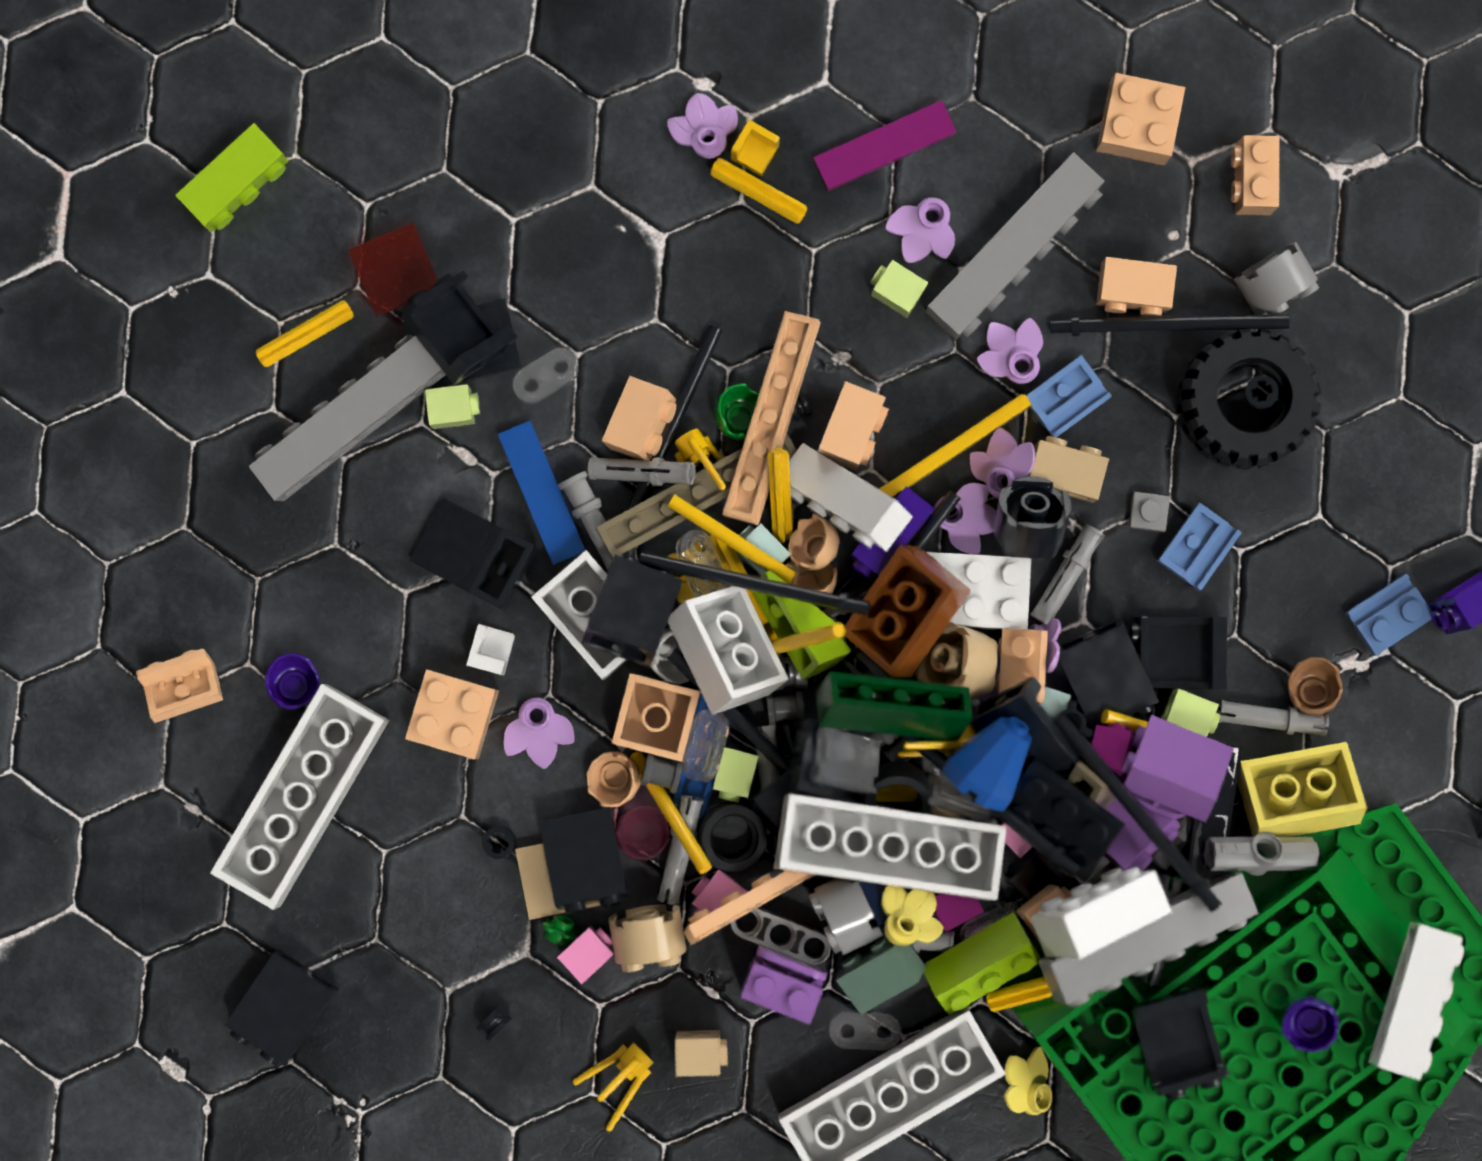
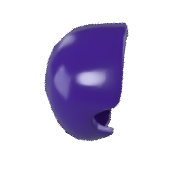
(292, 681)
(1310, 1024)

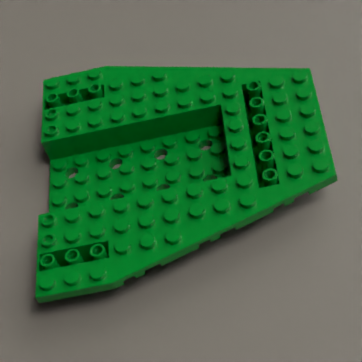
(1351, 928)

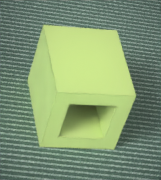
(898, 287)
(451, 406)
(1191, 712)
(735, 774)

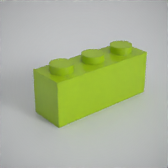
(233, 179)
(981, 963)

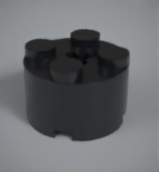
(1031, 518)

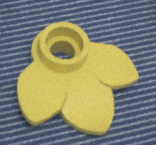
(914, 912)
(1027, 1083)

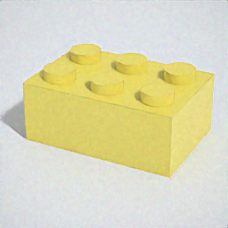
(1301, 791)

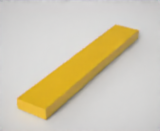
(957, 446)

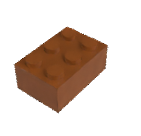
(907, 611)

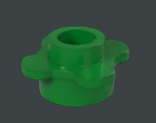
(560, 930)

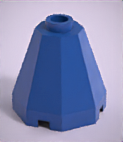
(990, 762)

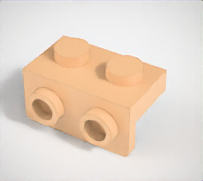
(1022, 656)
(180, 684)

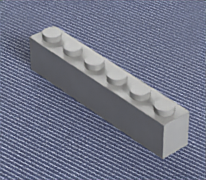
(1015, 246)
(346, 419)
(1165, 938)

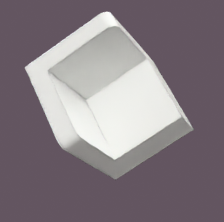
(491, 649)

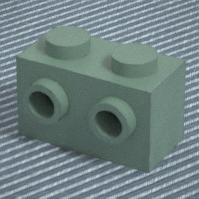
(879, 973)

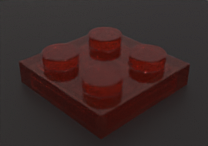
(393, 268)

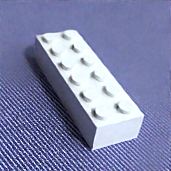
(300, 796)
(890, 847)
(893, 1092)

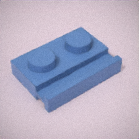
(1067, 397)
(1199, 546)
(1389, 614)

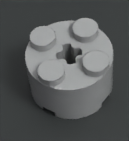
(1276, 280)
(847, 914)

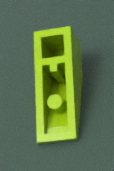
(794, 617)

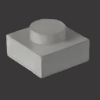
(1149, 512)

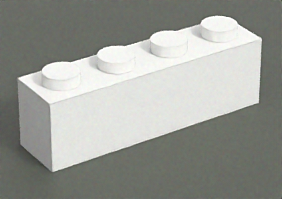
(846, 499)
(1416, 1001)

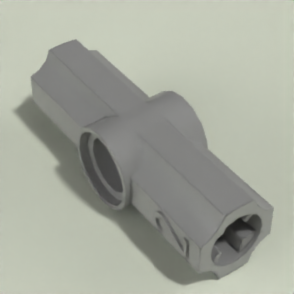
(1242, 853)

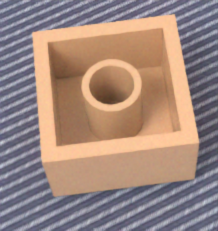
(1140, 119)
(851, 425)
(452, 714)
(656, 717)

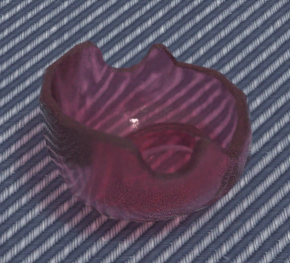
(642, 832)

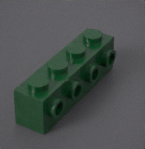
(893, 706)

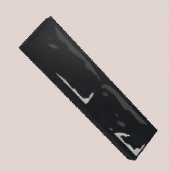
(1218, 821)

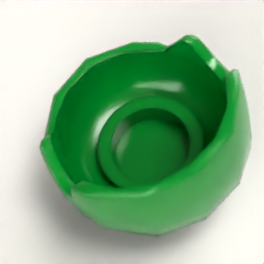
(735, 410)

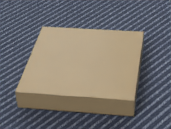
(536, 882)

